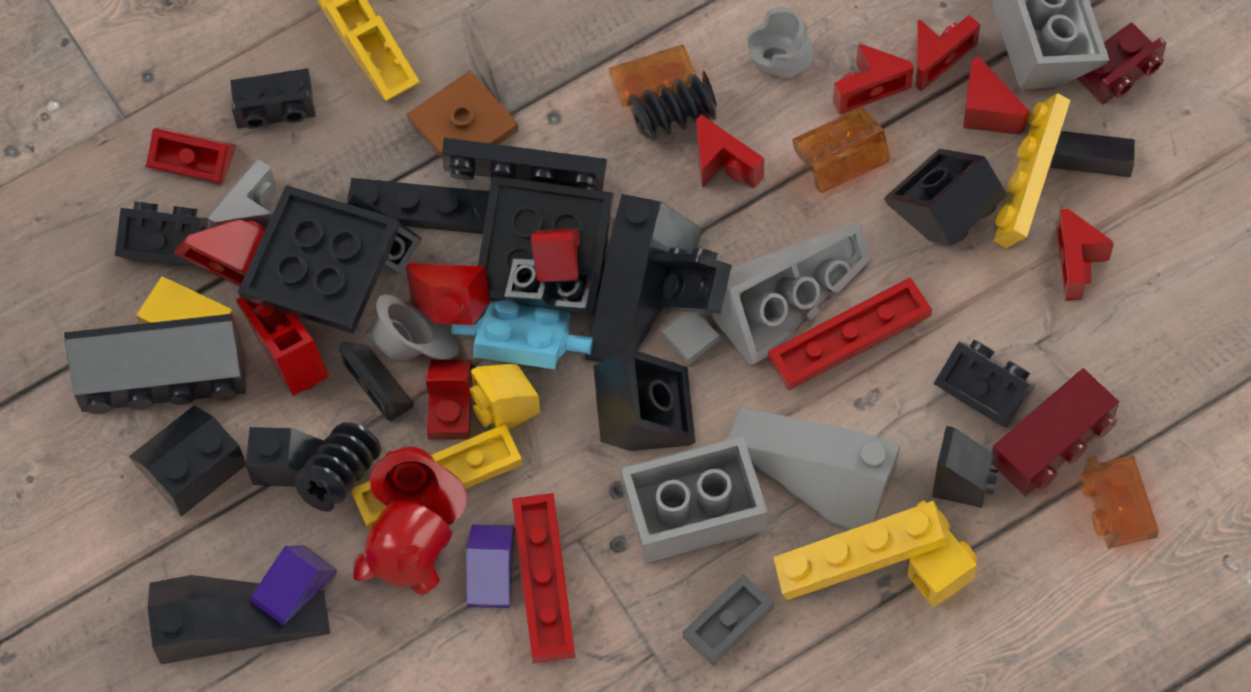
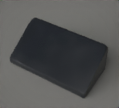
(1094, 154)
(375, 380)

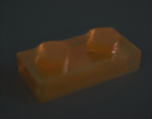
(650, 72)

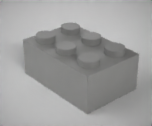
(694, 499)

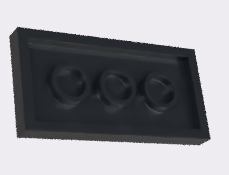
(474, 158)

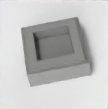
(690, 336)

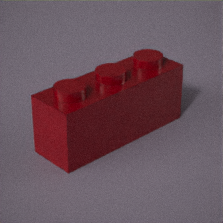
(1055, 433)

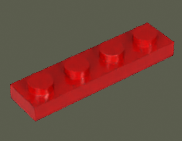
(849, 333)
(543, 578)

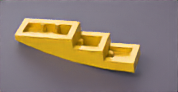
(371, 46)

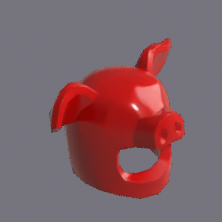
(403, 547)

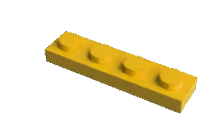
(1028, 179)
(470, 461)
(860, 550)

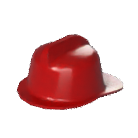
(416, 478)

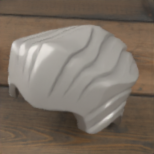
(781, 44)

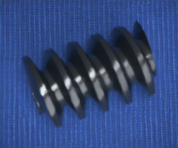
(673, 105)
(337, 466)

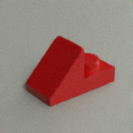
(938, 53)
(879, 78)
(720, 150)
(1078, 246)
(555, 254)
(449, 399)

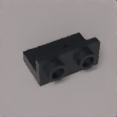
(272, 99)
(155, 235)
(694, 280)
(983, 382)

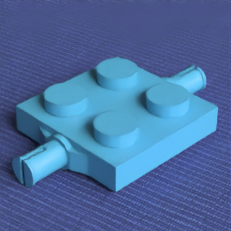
(523, 335)

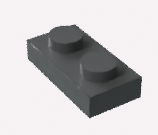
(728, 620)

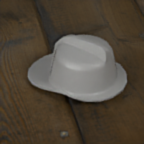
(406, 332)

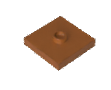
(462, 112)

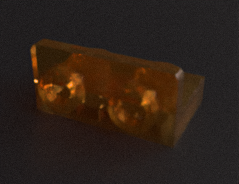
(843, 149)
(1119, 501)

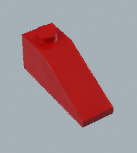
(286, 345)

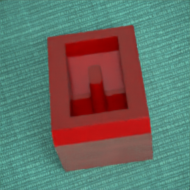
(991, 103)

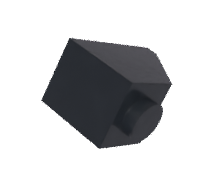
(278, 454)
(963, 470)

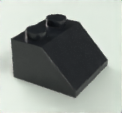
(947, 195)
(643, 402)
(189, 459)

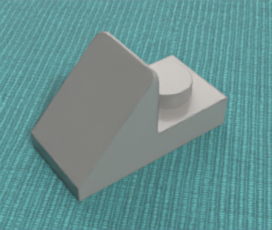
(246, 197)

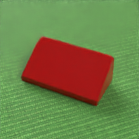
(190, 155)

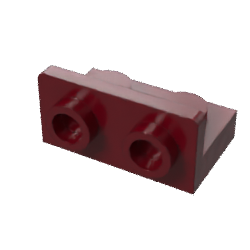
(1130, 57)

